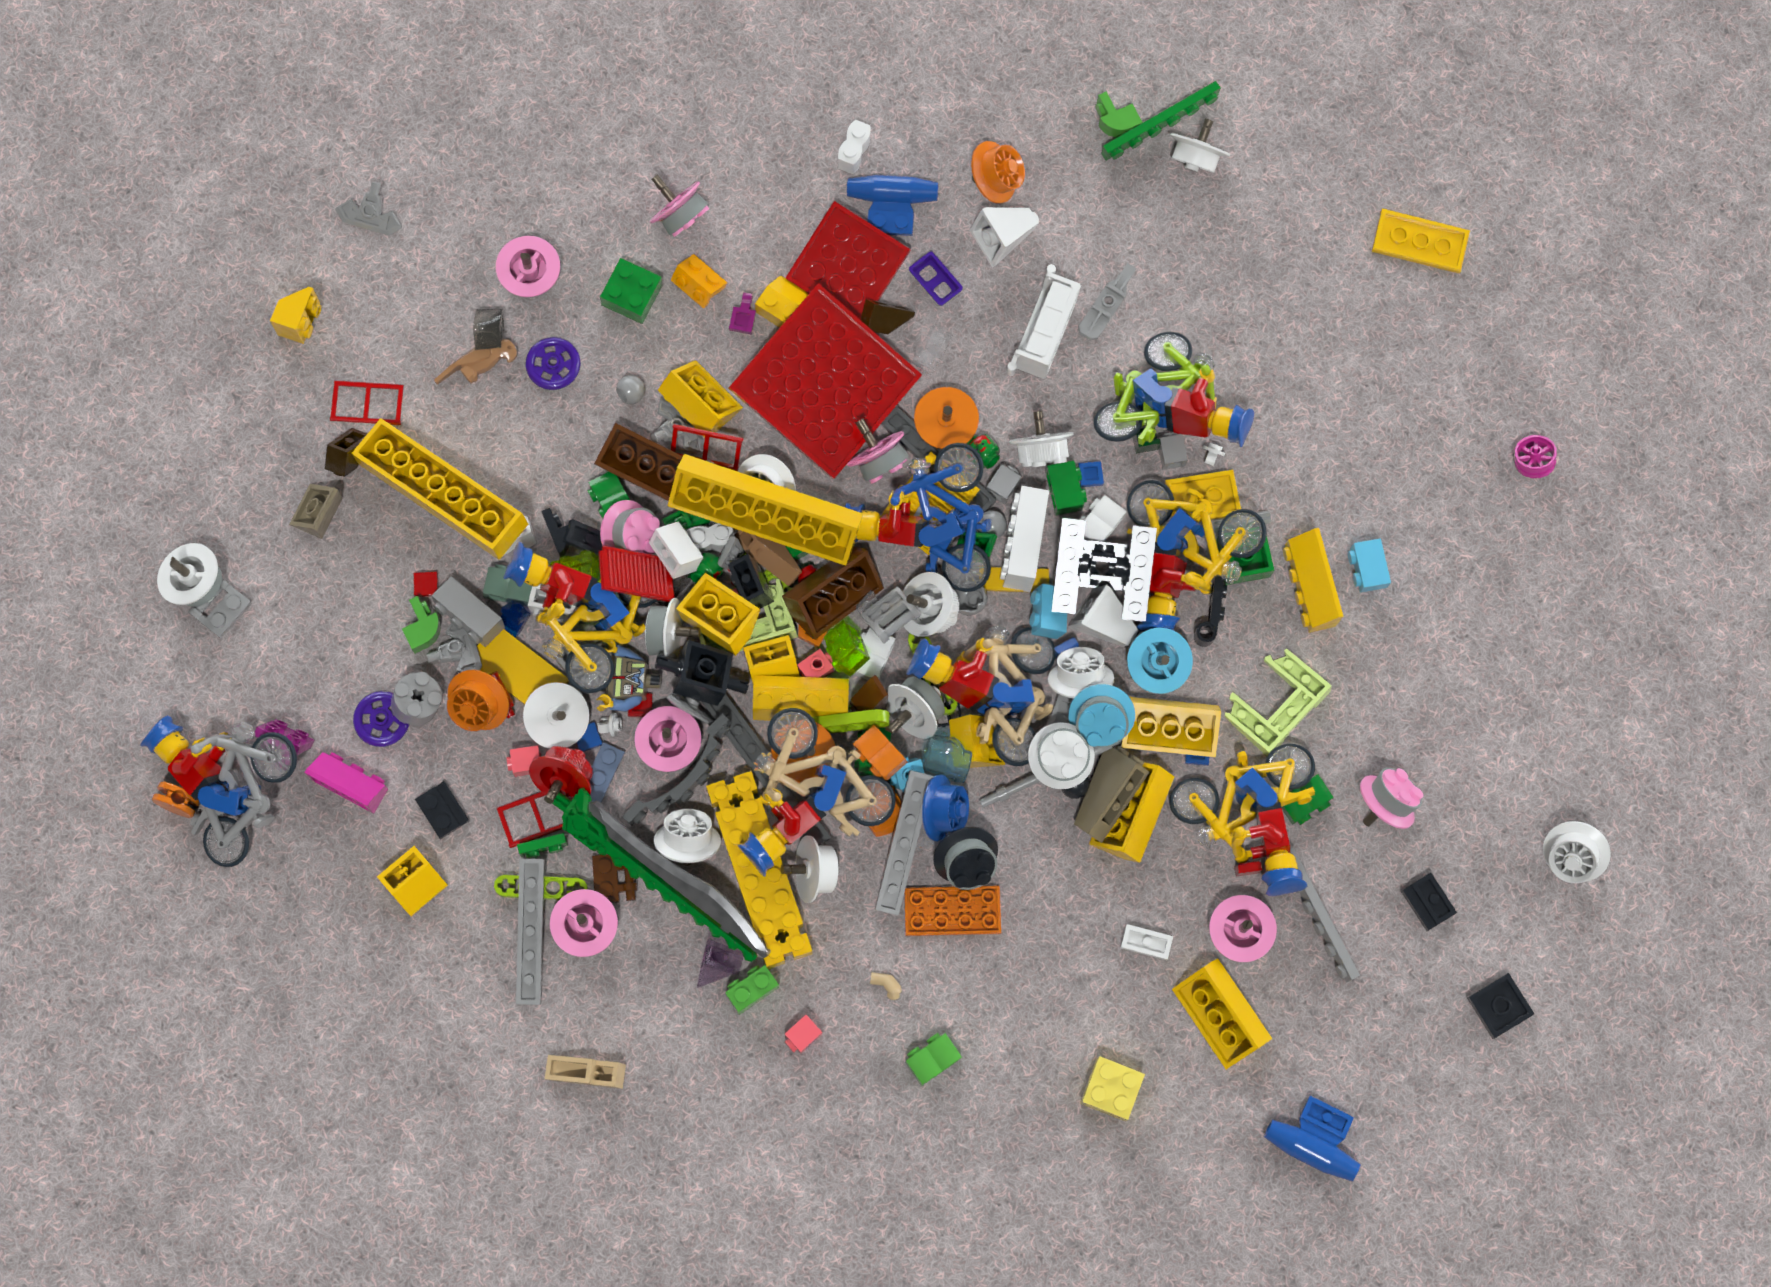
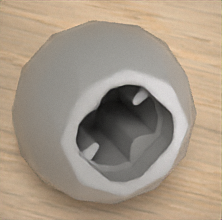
(630, 389)
(998, 523)

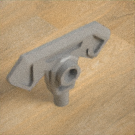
(369, 213)
(691, 441)
(459, 649)
(691, 707)

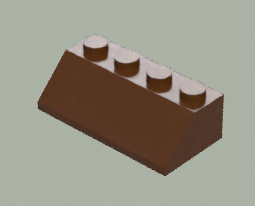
(639, 461)
(832, 593)

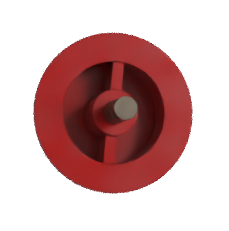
(561, 772)

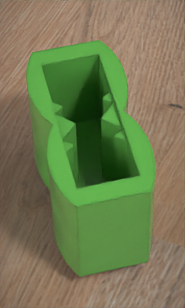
(932, 1059)

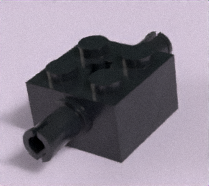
(702, 673)

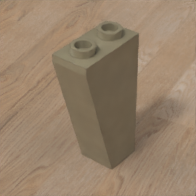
(1110, 792)

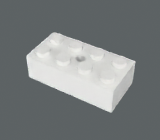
(1025, 540)

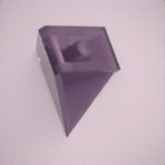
(718, 963)

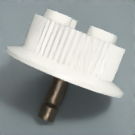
(1043, 446)
(934, 600)

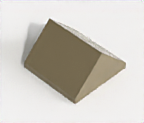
(316, 509)

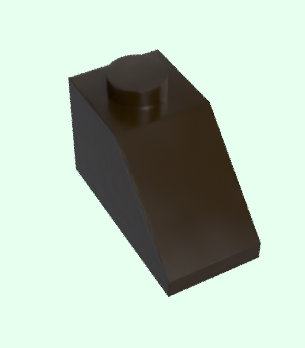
(884, 317)
(338, 452)

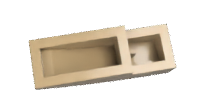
(585, 1071)

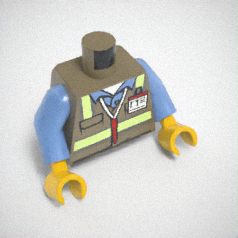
(629, 680)

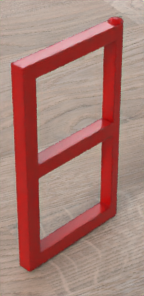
(368, 386)
(708, 434)
(543, 832)

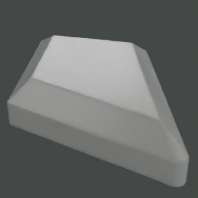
(731, 552)

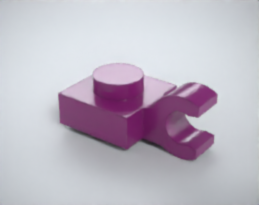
(742, 317)

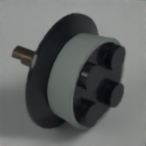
(967, 857)

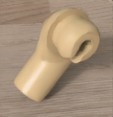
(889, 984)

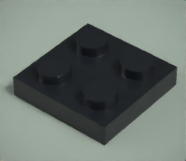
(1500, 1006)

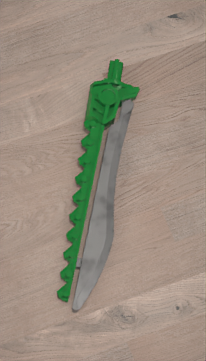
(605, 834)

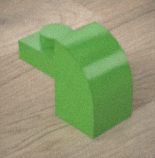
(1116, 121)
(426, 630)

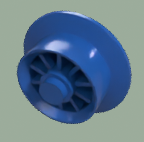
(944, 808)

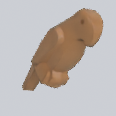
(479, 361)

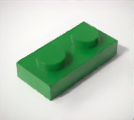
(533, 848)

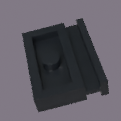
(442, 810)
(1428, 901)

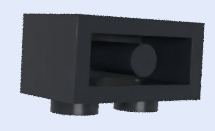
(750, 581)

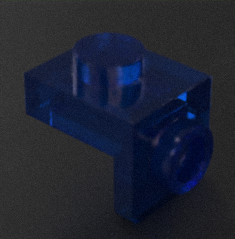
(514, 617)

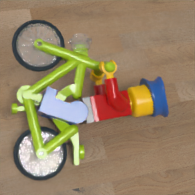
(1171, 405)

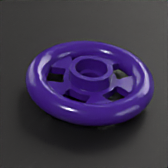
(556, 381)
(364, 730)

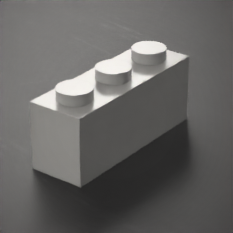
(467, 612)

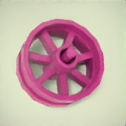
(1535, 455)

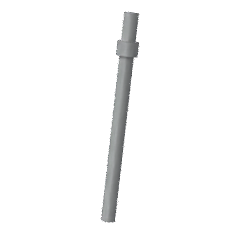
(1003, 793)

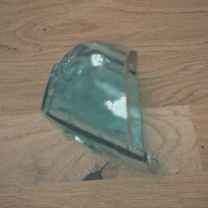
(946, 757)

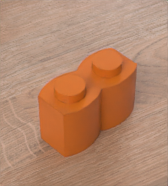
(879, 753)

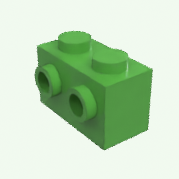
(752, 989)

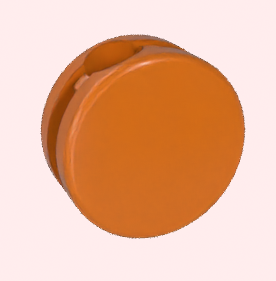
(175, 800)

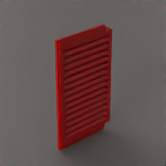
(635, 574)

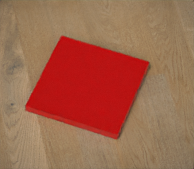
(848, 259)

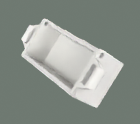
(1046, 325)

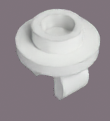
(1214, 450)
(610, 724)

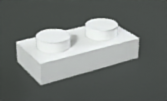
(1146, 942)

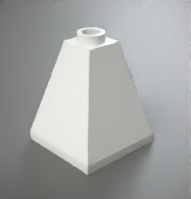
(1001, 230)
(1102, 618)

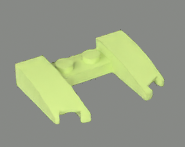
(775, 625)
(1308, 693)

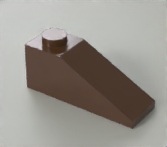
(870, 696)

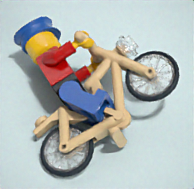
(990, 690)
(793, 735)

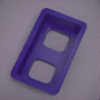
(943, 275)

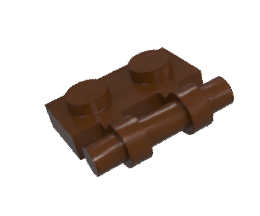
(606, 879)

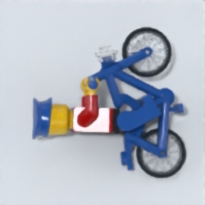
(958, 470)

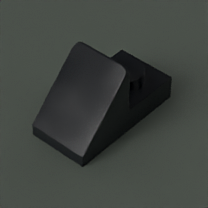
(557, 534)

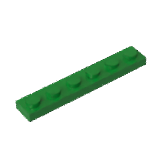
(1155, 124)

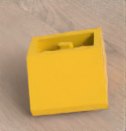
(295, 315)
(771, 658)
(964, 730)
(412, 881)

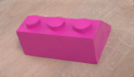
(347, 781)

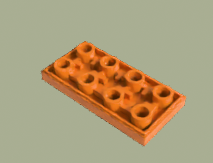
(952, 911)

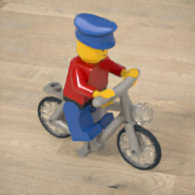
(218, 787)

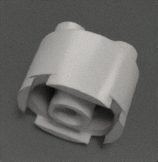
(412, 711)

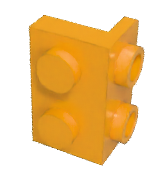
(698, 280)

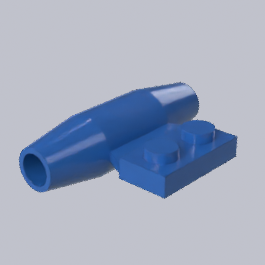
(892, 200)
(1317, 1139)

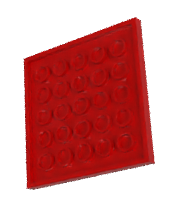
(822, 378)

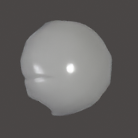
(972, 602)

